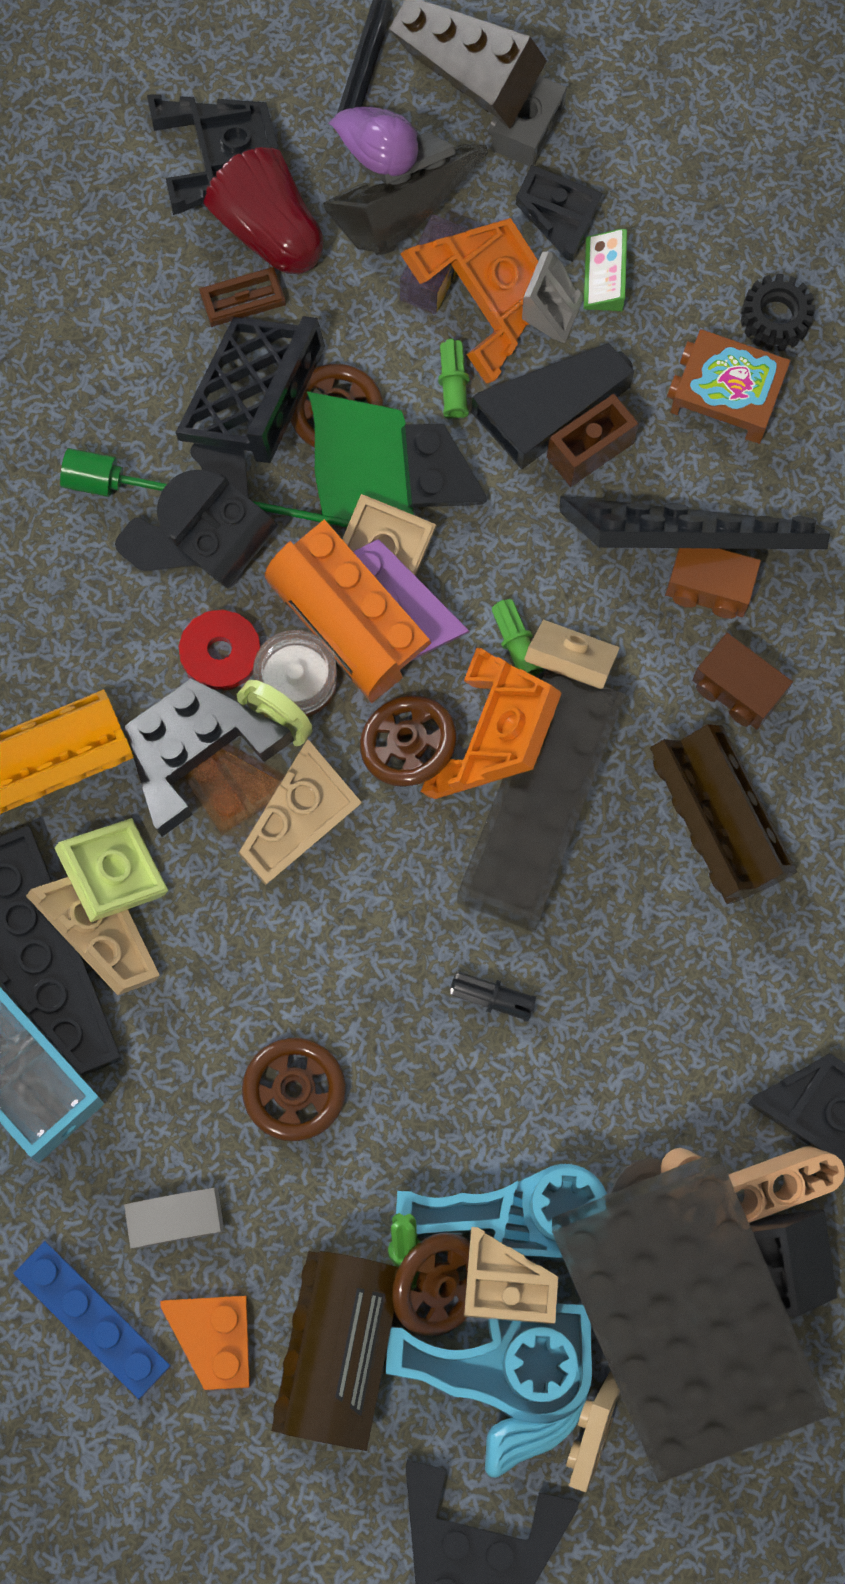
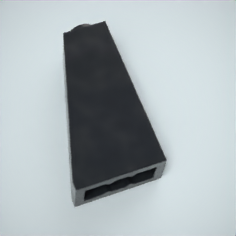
(541, 403)

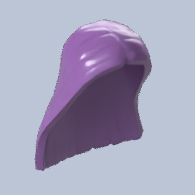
(378, 139)

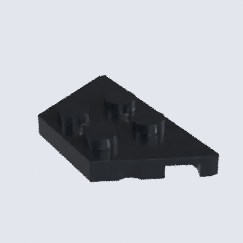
(810, 1105)

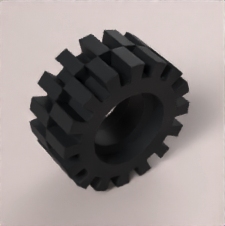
(785, 293)

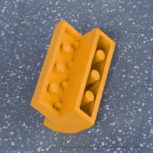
(59, 750)

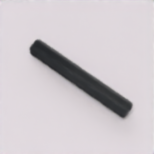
(366, 55)

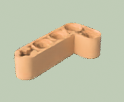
(759, 1178)

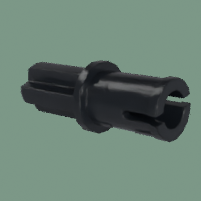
(492, 996)

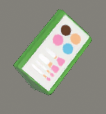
(605, 271)

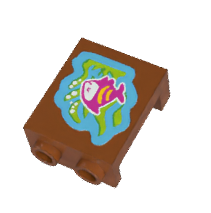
(729, 382)

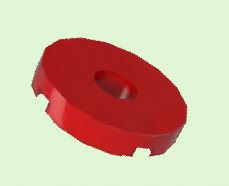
(214, 627)

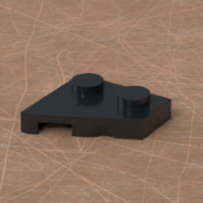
(558, 208)
(436, 469)

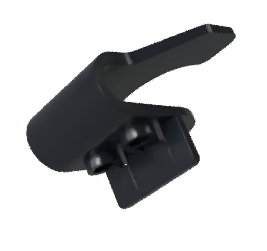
(202, 520)

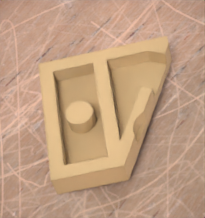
(507, 1284)
(597, 1421)

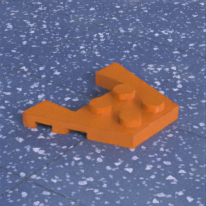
(496, 272)
(508, 728)

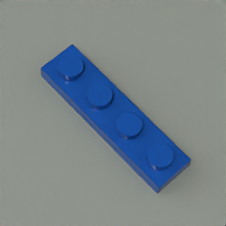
(92, 1320)

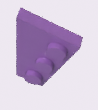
(412, 596)

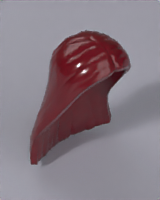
(265, 210)

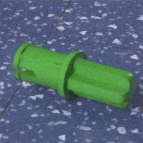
(453, 379)
(514, 635)
(403, 1240)

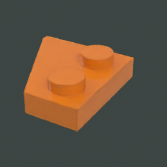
(213, 1338)

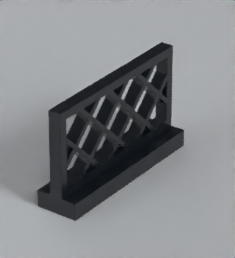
(280, 389)

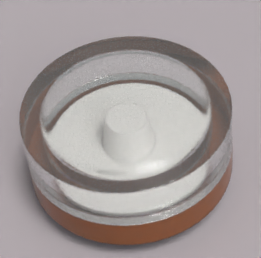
(299, 668)

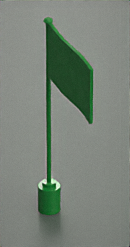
(354, 455)

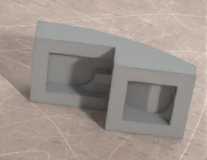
(174, 1218)

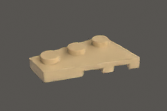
(298, 814)
(107, 945)

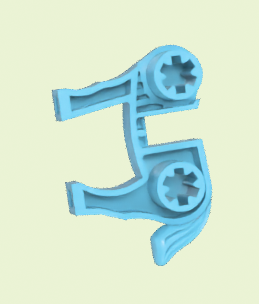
(529, 1368)

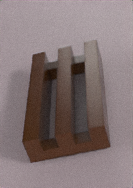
(247, 309)

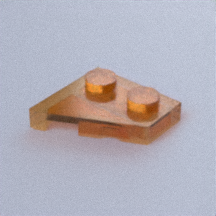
(230, 789)

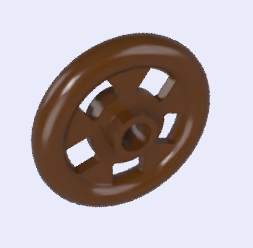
(323, 379)
(413, 770)
(276, 1057)
(435, 1284)

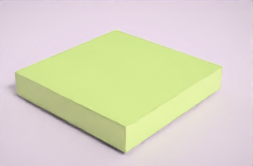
(111, 869)

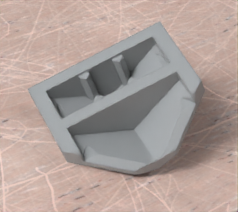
(551, 298)

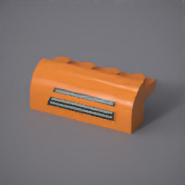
(346, 609)

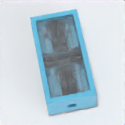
(39, 1089)

